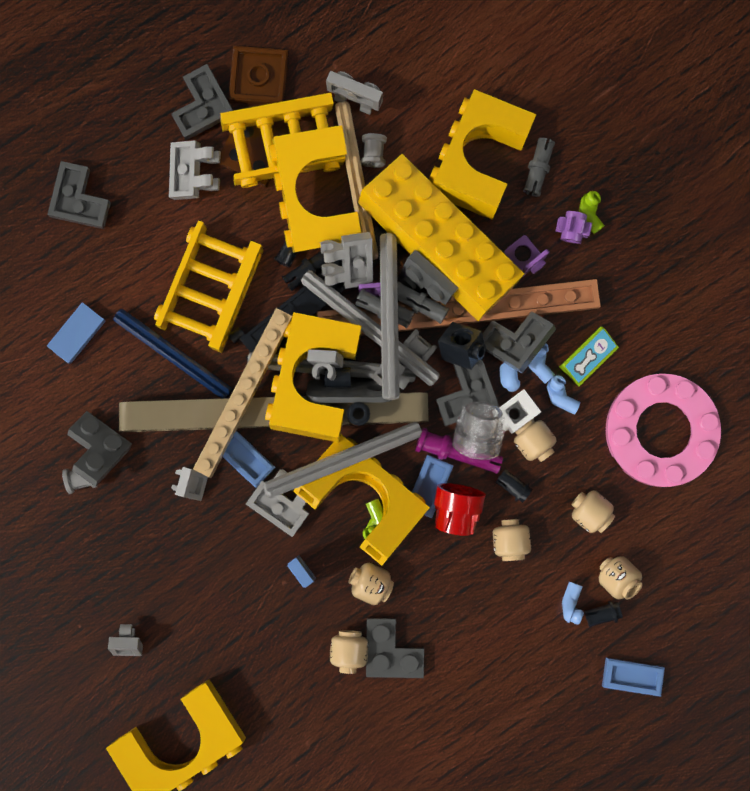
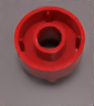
(458, 508)

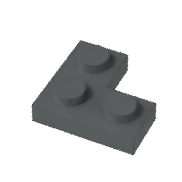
(207, 106)
(70, 201)
(421, 274)
(519, 347)
(475, 388)
(103, 446)
(385, 658)

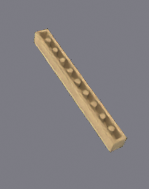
(242, 394)

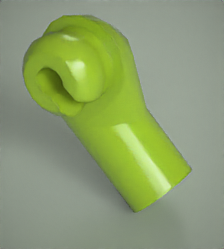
(588, 206)
(376, 512)

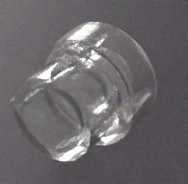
(479, 431)

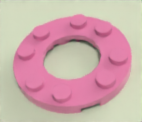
(634, 459)

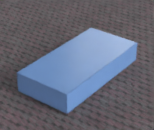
(76, 333)
(247, 460)
(432, 473)
(301, 571)
(633, 677)

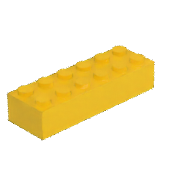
(431, 224)

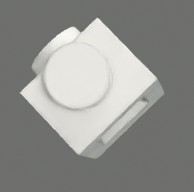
(526, 408)

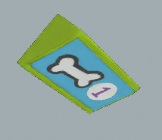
(589, 356)

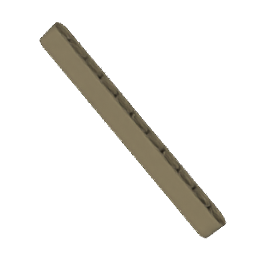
(204, 413)

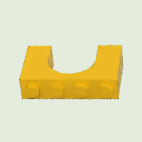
(481, 118)
(292, 154)
(290, 410)
(400, 506)
(218, 735)

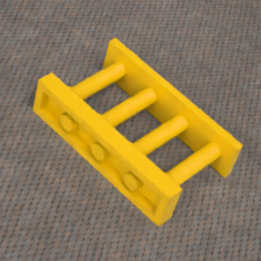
(263, 117)
(227, 308)

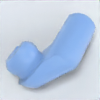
(539, 367)
(509, 378)
(559, 396)
(569, 603)

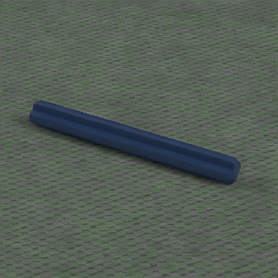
(172, 354)

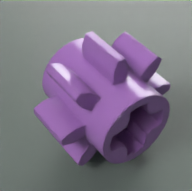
(573, 227)

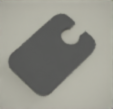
(360, 391)

